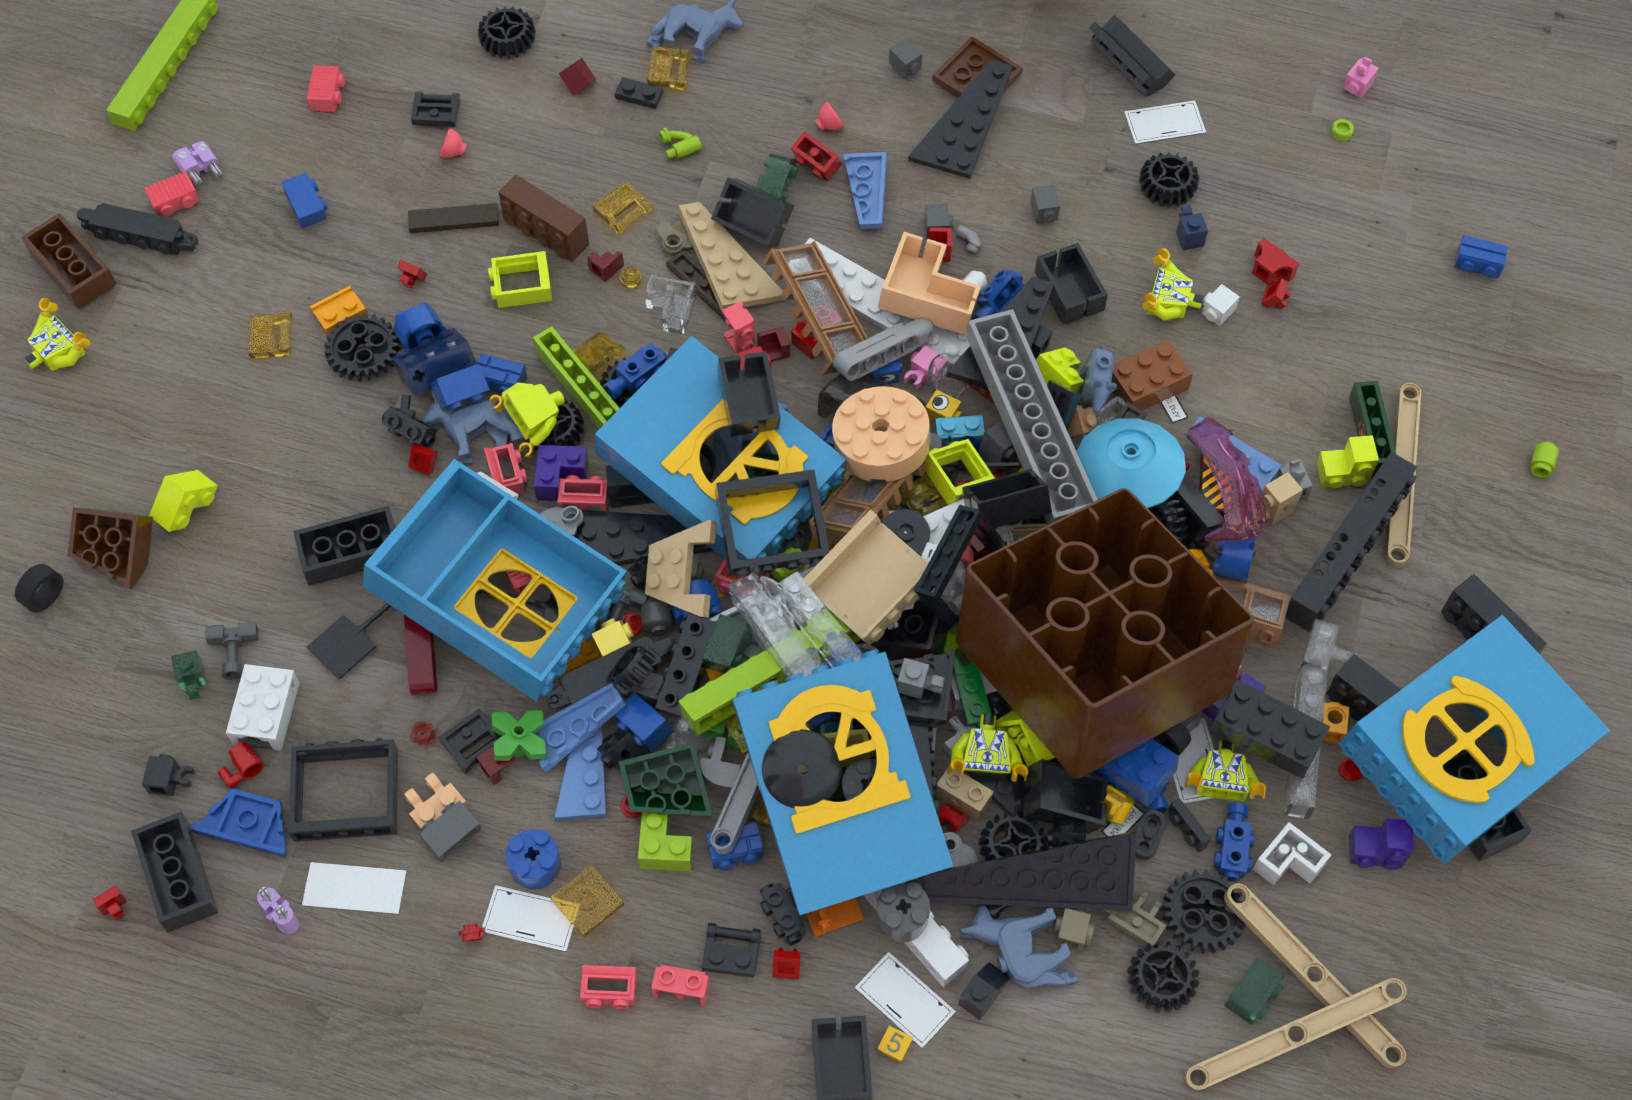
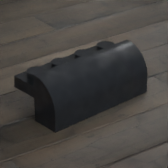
(1131, 56)

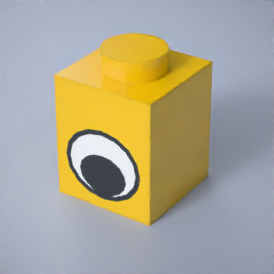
(943, 406)

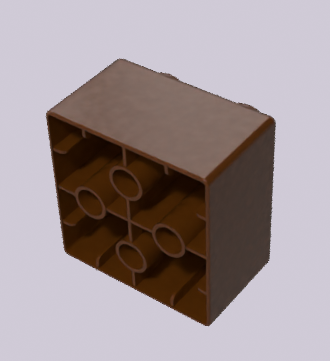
(1101, 631)

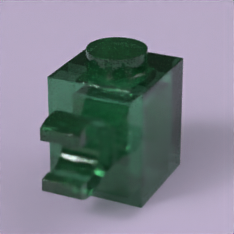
(189, 672)

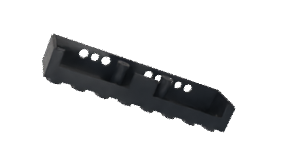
(1351, 542)

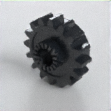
(633, 667)

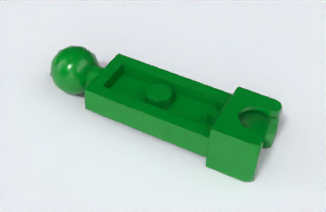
(971, 692)

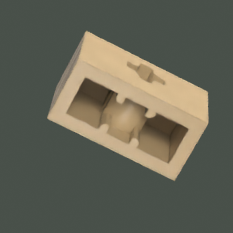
(1281, 498)
(964, 794)

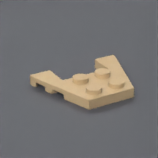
(671, 568)

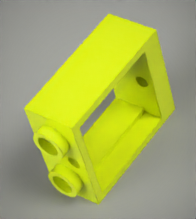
(518, 264)
(955, 451)

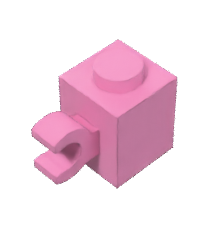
(1360, 77)
(919, 366)

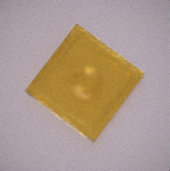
(587, 901)

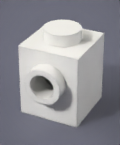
(1220, 304)

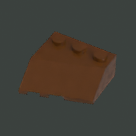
(111, 542)

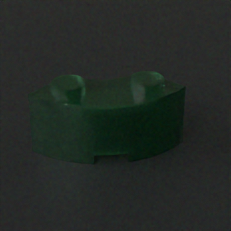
(778, 175)

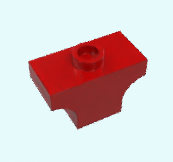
(1273, 263)

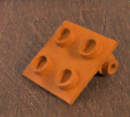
(834, 917)

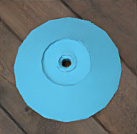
(1149, 474)

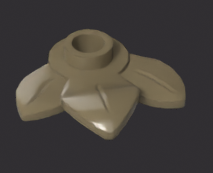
(673, 234)

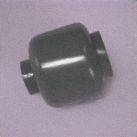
(656, 617)

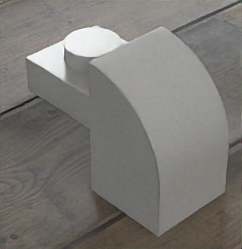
(716, 773)

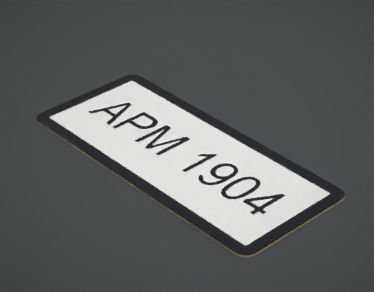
(1174, 409)
(1130, 821)

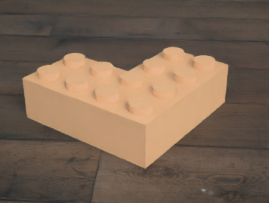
(919, 290)

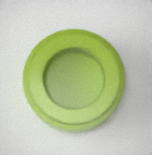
(1342, 130)

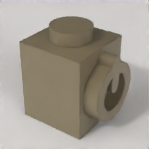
(1074, 929)

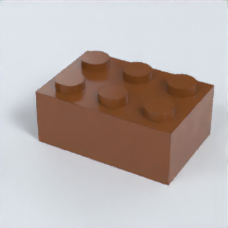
(1151, 376)

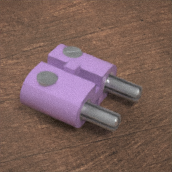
(196, 160)
(278, 910)

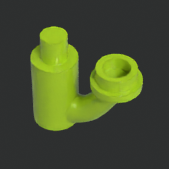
(683, 148)

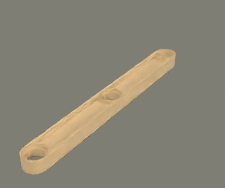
(1406, 446)
(1299, 960)
(1278, 1041)

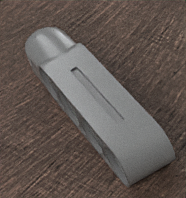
(883, 348)

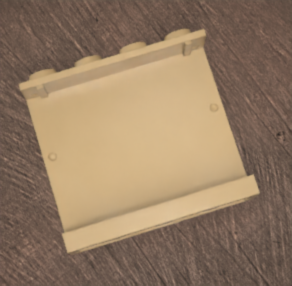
(868, 578)

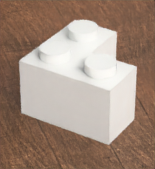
(1293, 851)

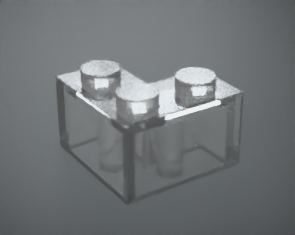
(674, 299)

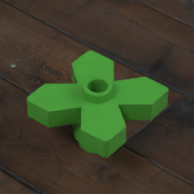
(518, 737)

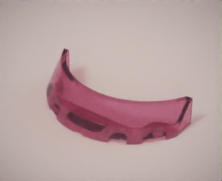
(1239, 488)

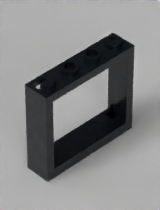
(764, 485)
(947, 556)
(342, 827)

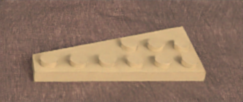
(727, 266)

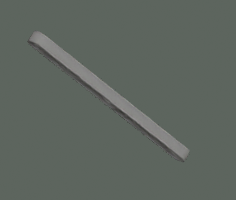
(736, 808)

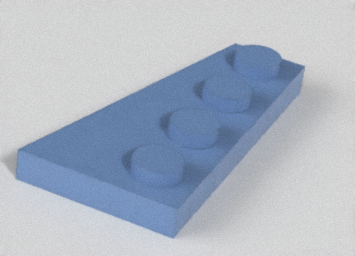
(868, 186)
(1260, 465)
(576, 723)
(583, 782)

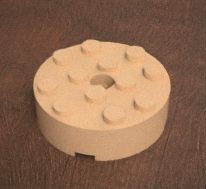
(882, 433)

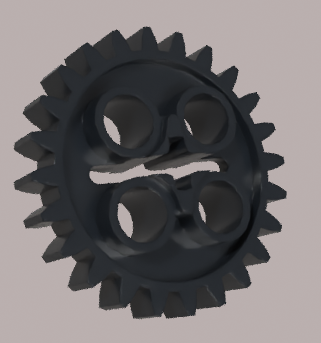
(361, 347)
(1205, 933)

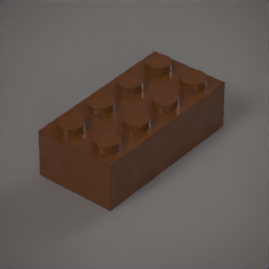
(544, 218)
(68, 260)

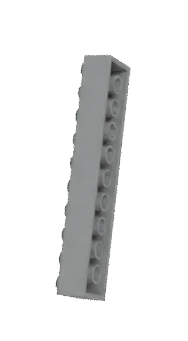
(1029, 411)

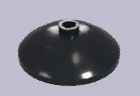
(782, 763)

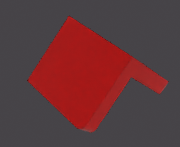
(944, 236)

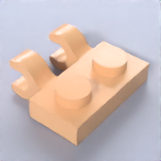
(434, 805)

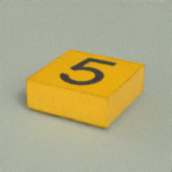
(894, 1044)

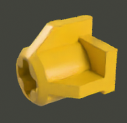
(1117, 805)

